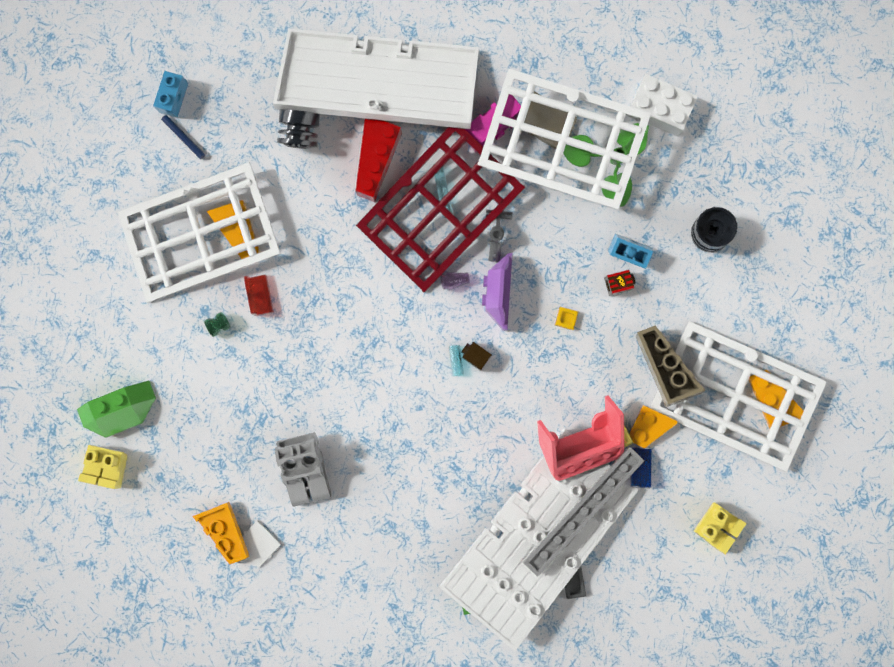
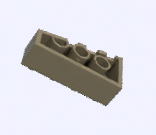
(668, 371)

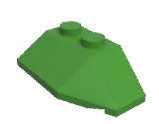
(118, 409)

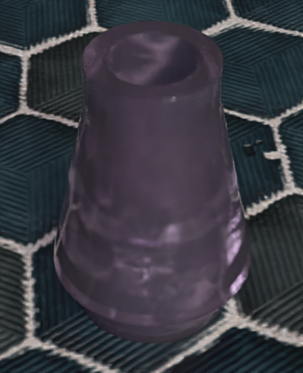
(452, 280)

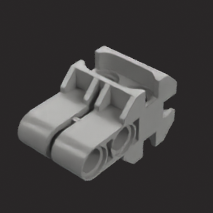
(302, 472)

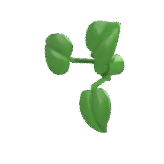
(582, 158)

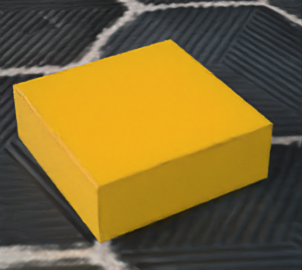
(566, 318)

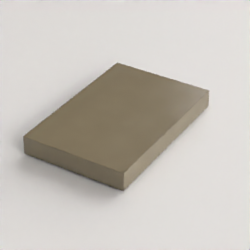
(547, 118)

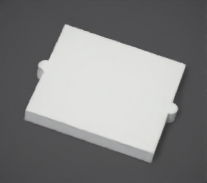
(259, 543)

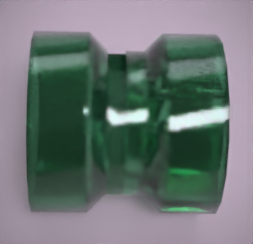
(215, 324)

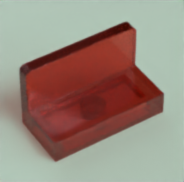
(258, 295)

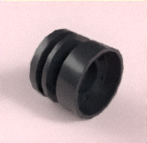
(298, 128)
(714, 219)

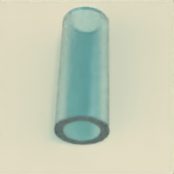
(456, 360)

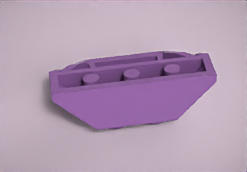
(498, 291)

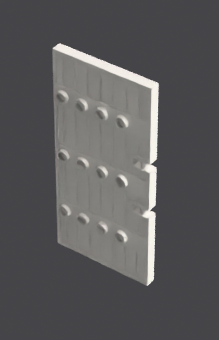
(338, 78)
(492, 576)

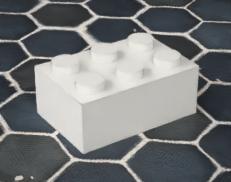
(666, 103)

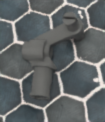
(497, 234)

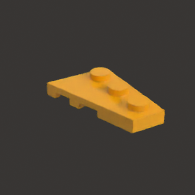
(233, 232)
(773, 396)

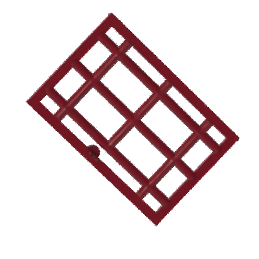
(439, 207)

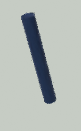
(183, 137)

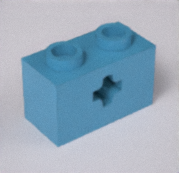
(170, 94)
(630, 251)

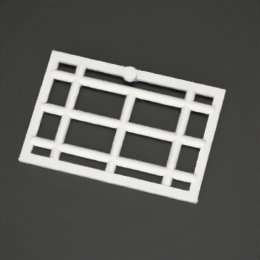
(572, 95)
(207, 260)
(736, 396)

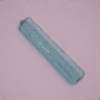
(442, 187)

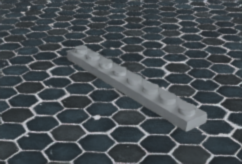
(583, 511)

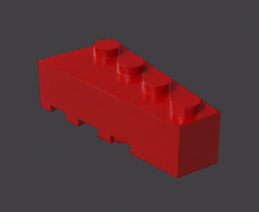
(376, 153)

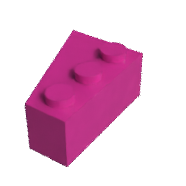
(481, 124)

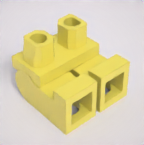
(103, 467)
(711, 524)

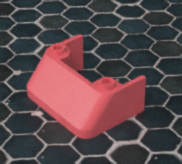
(585, 448)

